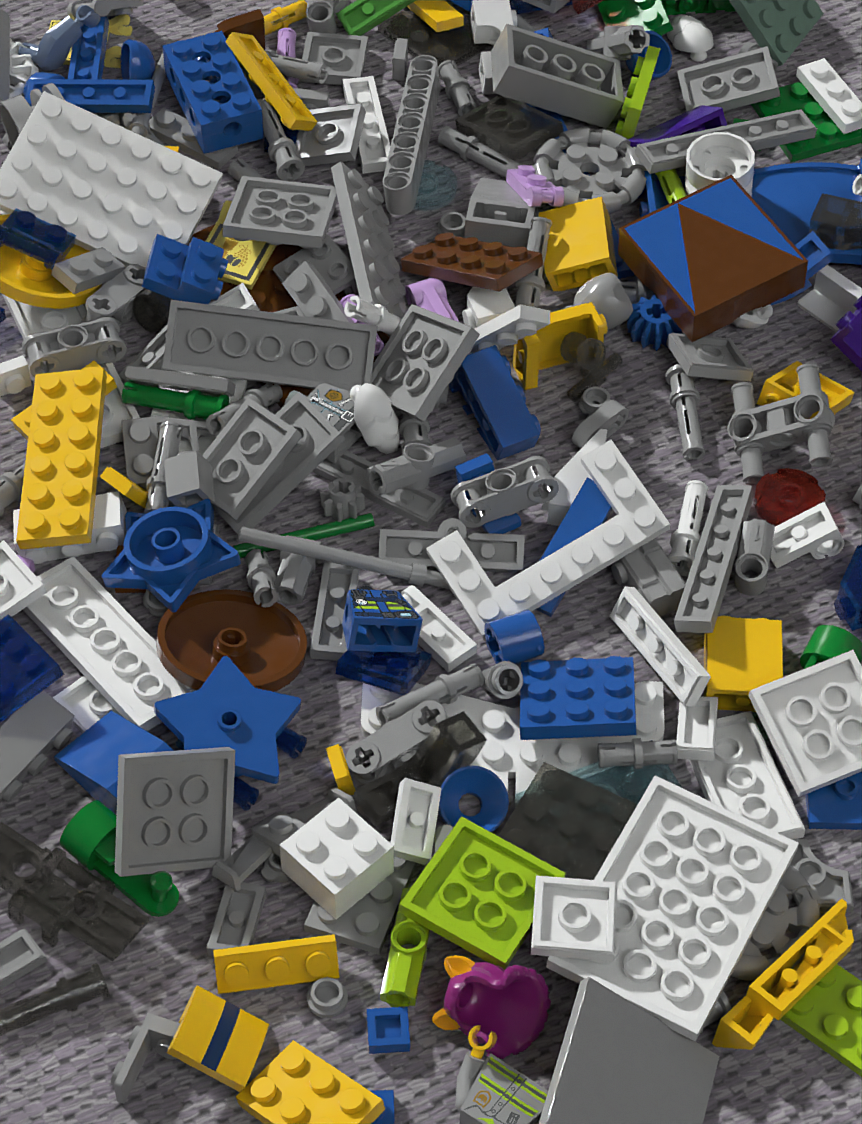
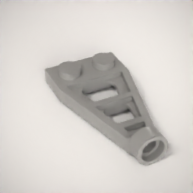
(141, 441)

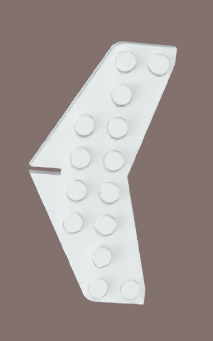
(522, 759)

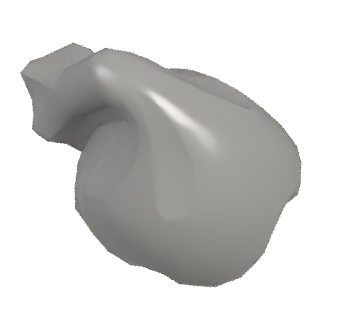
(607, 297)

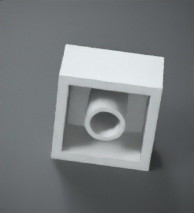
(337, 858)

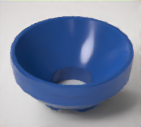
(481, 784)

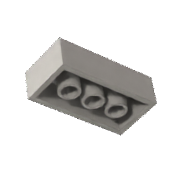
(556, 76)

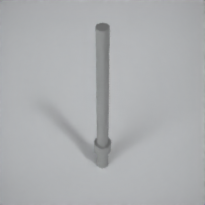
(140, 123)
(415, 574)

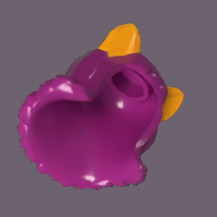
(499, 999)

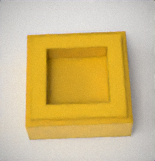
(340, 769)

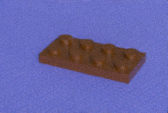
(472, 262)

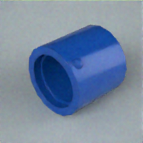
(514, 638)

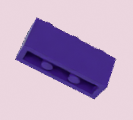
(692, 121)

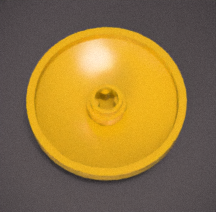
(32, 283)

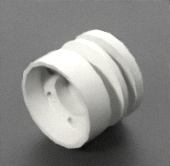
(716, 157)

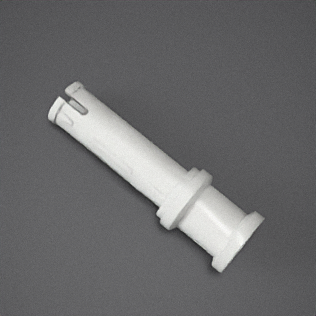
(686, 537)

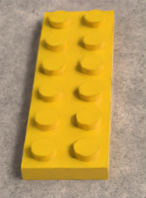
(62, 459)

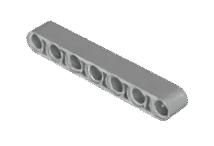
(411, 135)

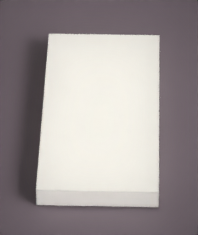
(746, 777)

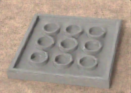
(626, 1067)

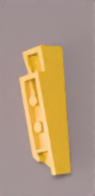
(783, 987)

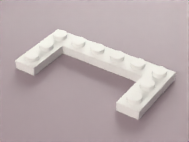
(634, 525)

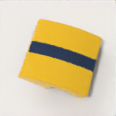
(218, 1039)

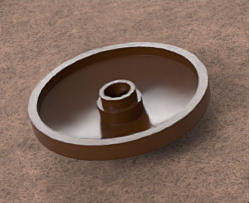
(211, 624)

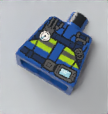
(380, 621)

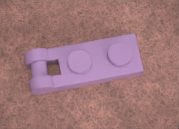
(533, 187)

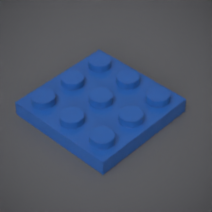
(577, 698)

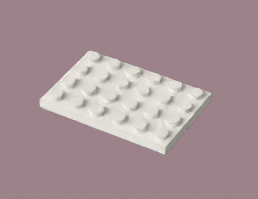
(103, 182)
(685, 903)

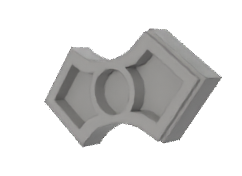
(826, 883)

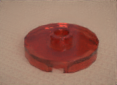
(786, 485)

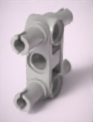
(781, 423)

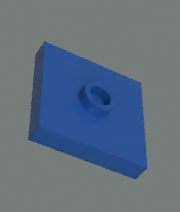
(836, 805)

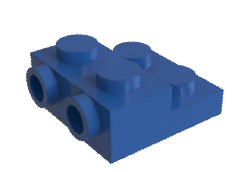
(185, 270)

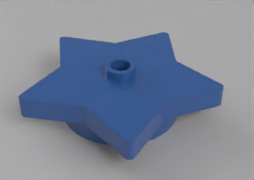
(170, 552)
(232, 715)

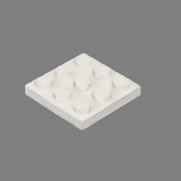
(815, 721)

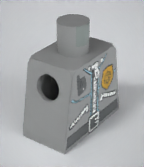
(338, 410)

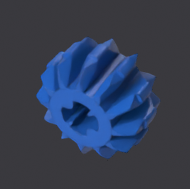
(651, 323)

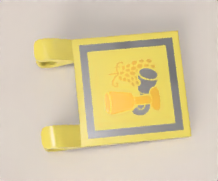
(244, 258)

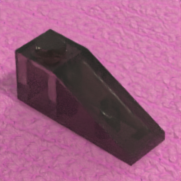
(838, 222)

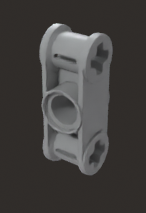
(116, 296)
(74, 346)
(504, 491)
(394, 742)

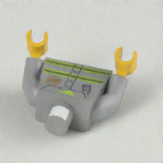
(493, 1090)

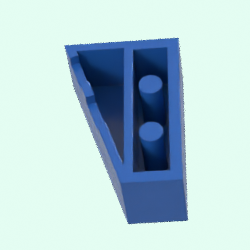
(496, 402)

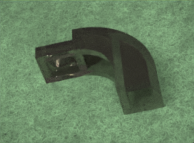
(448, 748)

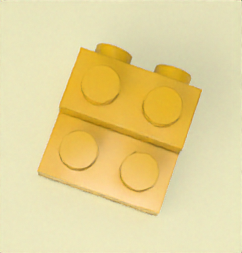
(786, 385)

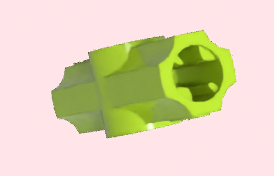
(403, 964)

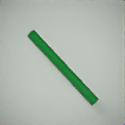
(317, 532)

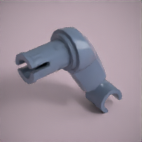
(59, 39)

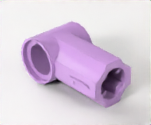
(431, 296)

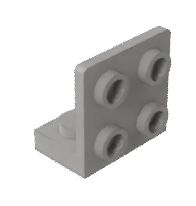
(328, 261)

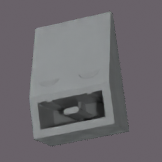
(498, 214)

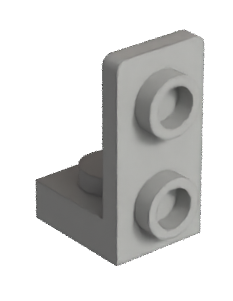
(154, 1033)

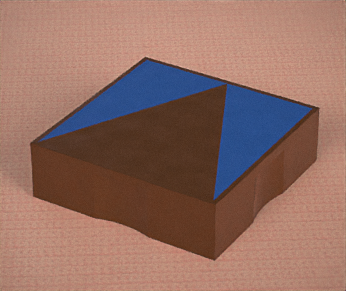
(712, 257)

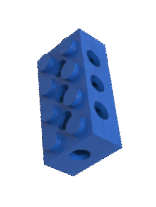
(214, 123)

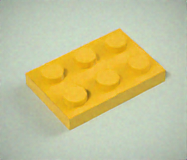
(307, 1091)

